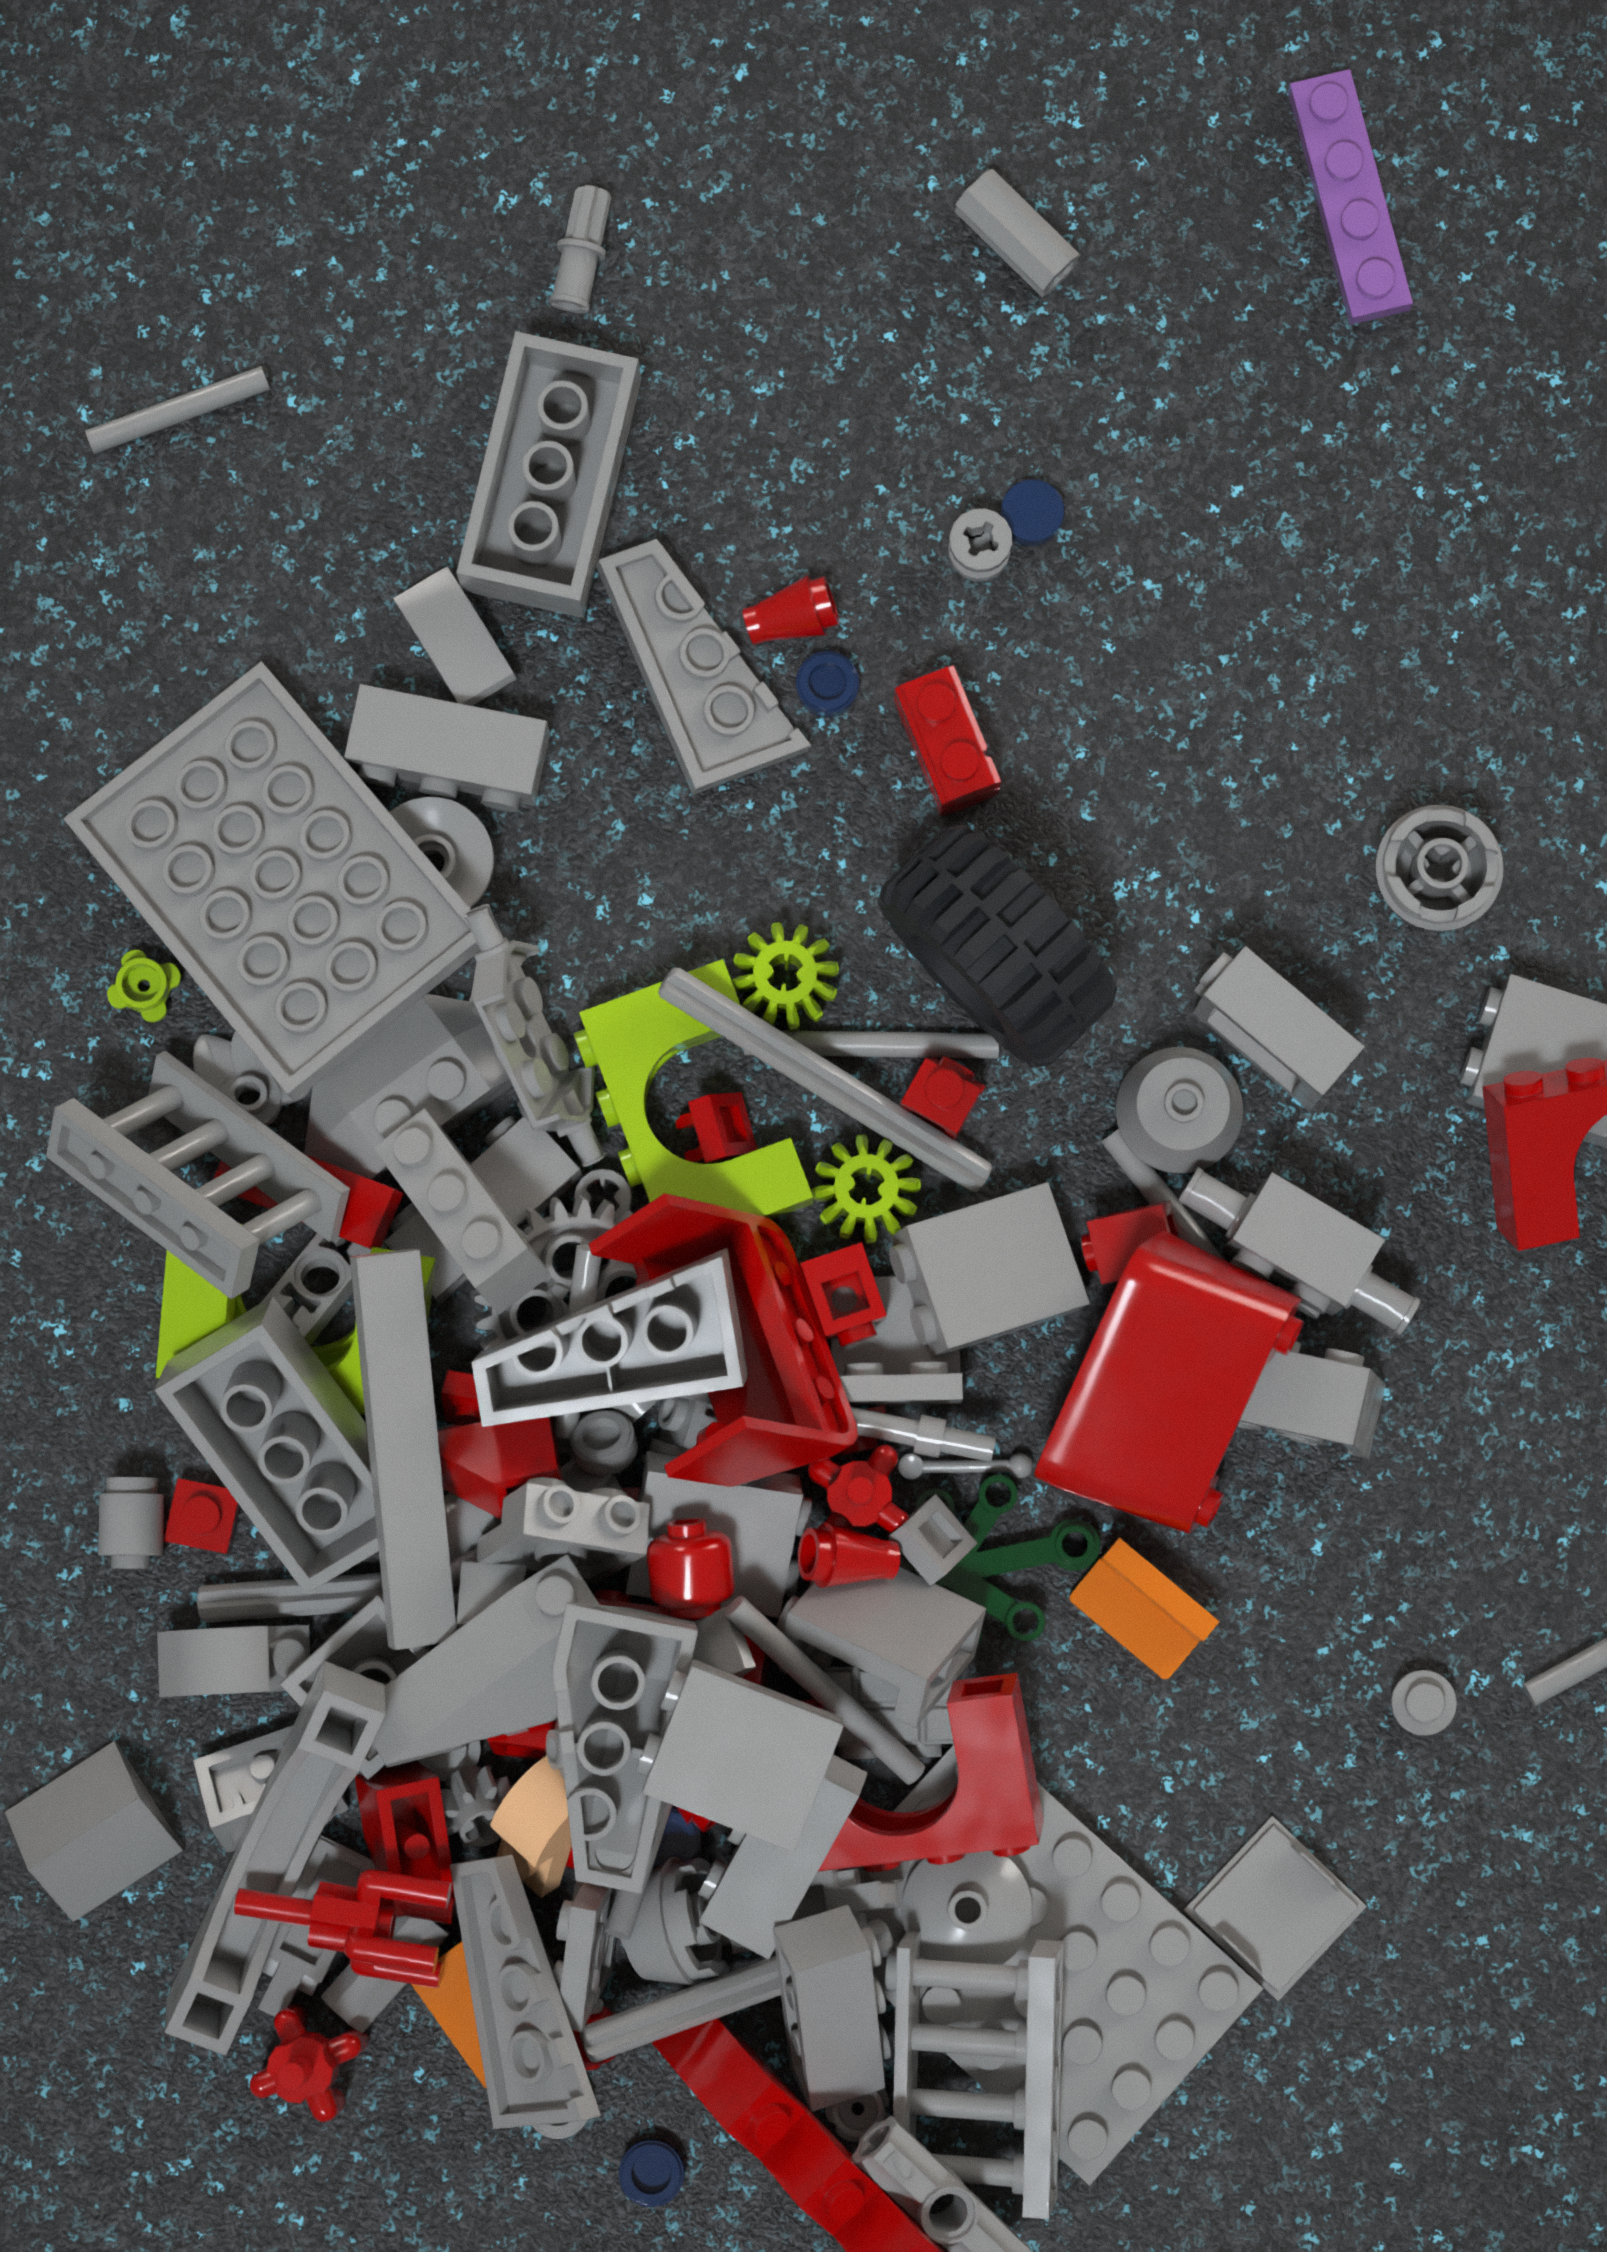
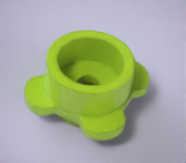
(135, 969)

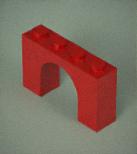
(1533, 1146)
(987, 1810)

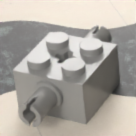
(1301, 1247)

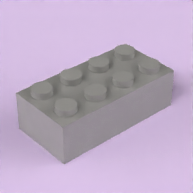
(549, 474)
(279, 1440)

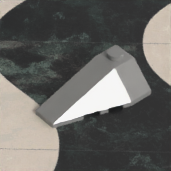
(485, 1675)
(608, 1698)

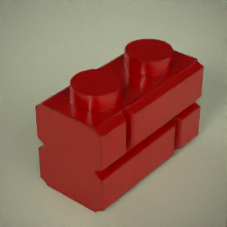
(946, 741)

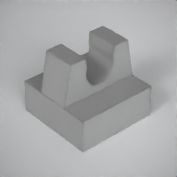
(933, 1540)

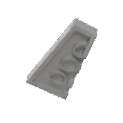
(701, 687)
(520, 2019)

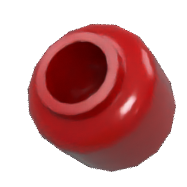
(690, 1568)

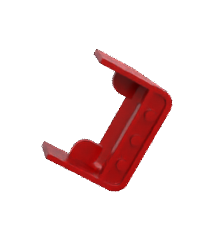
(793, 1395)

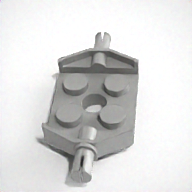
(532, 1056)

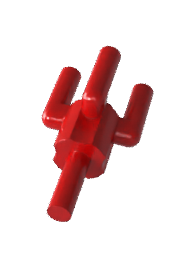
(860, 1491)
(364, 1922)
(307, 2064)

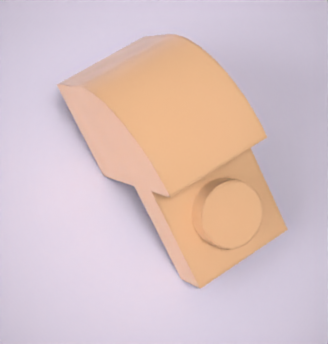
(536, 1827)

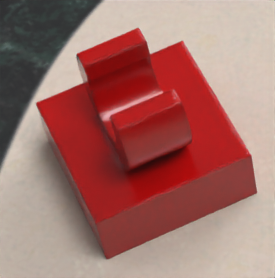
(720, 1127)

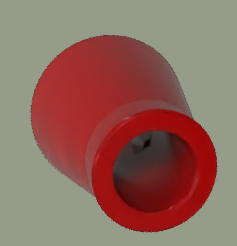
(794, 612)
(843, 1556)

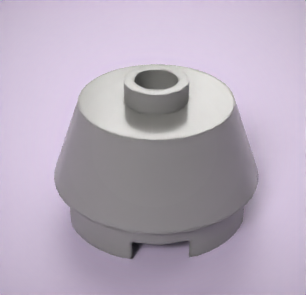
(1439, 867)
(1179, 1110)
(667, 1934)

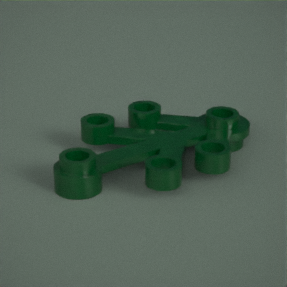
(967, 1574)

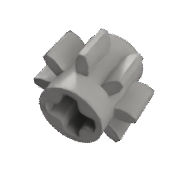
(470, 1804)

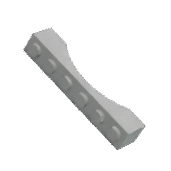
(301, 1793)

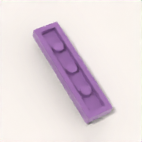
(1350, 197)

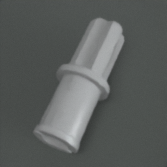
(581, 249)

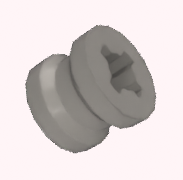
(974, 556)

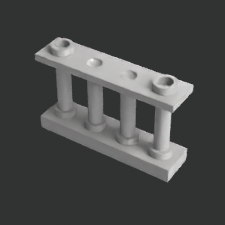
(169, 1209)
(1033, 2045)

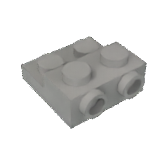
(548, 1520)

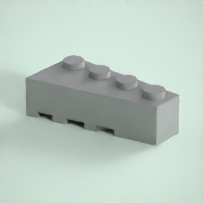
(1318, 1400)

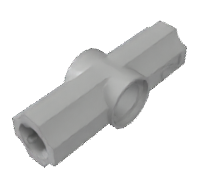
(918, 2179)

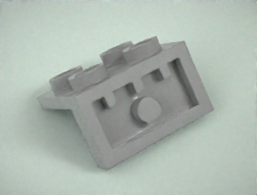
(894, 1364)

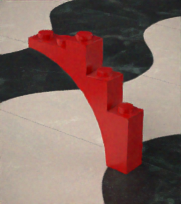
(790, 2141)

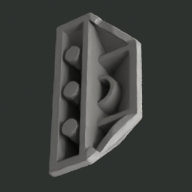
(425, 1059)

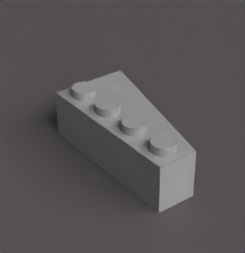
(632, 1348)

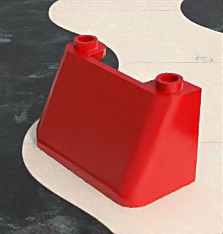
(1167, 1383)

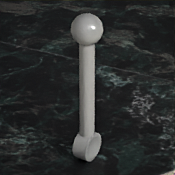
(913, 1466)

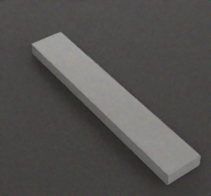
(403, 1448)

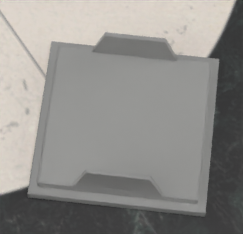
(1275, 1908)

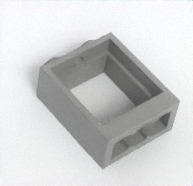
(1274, 1026)

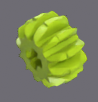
(808, 976)
(845, 1186)

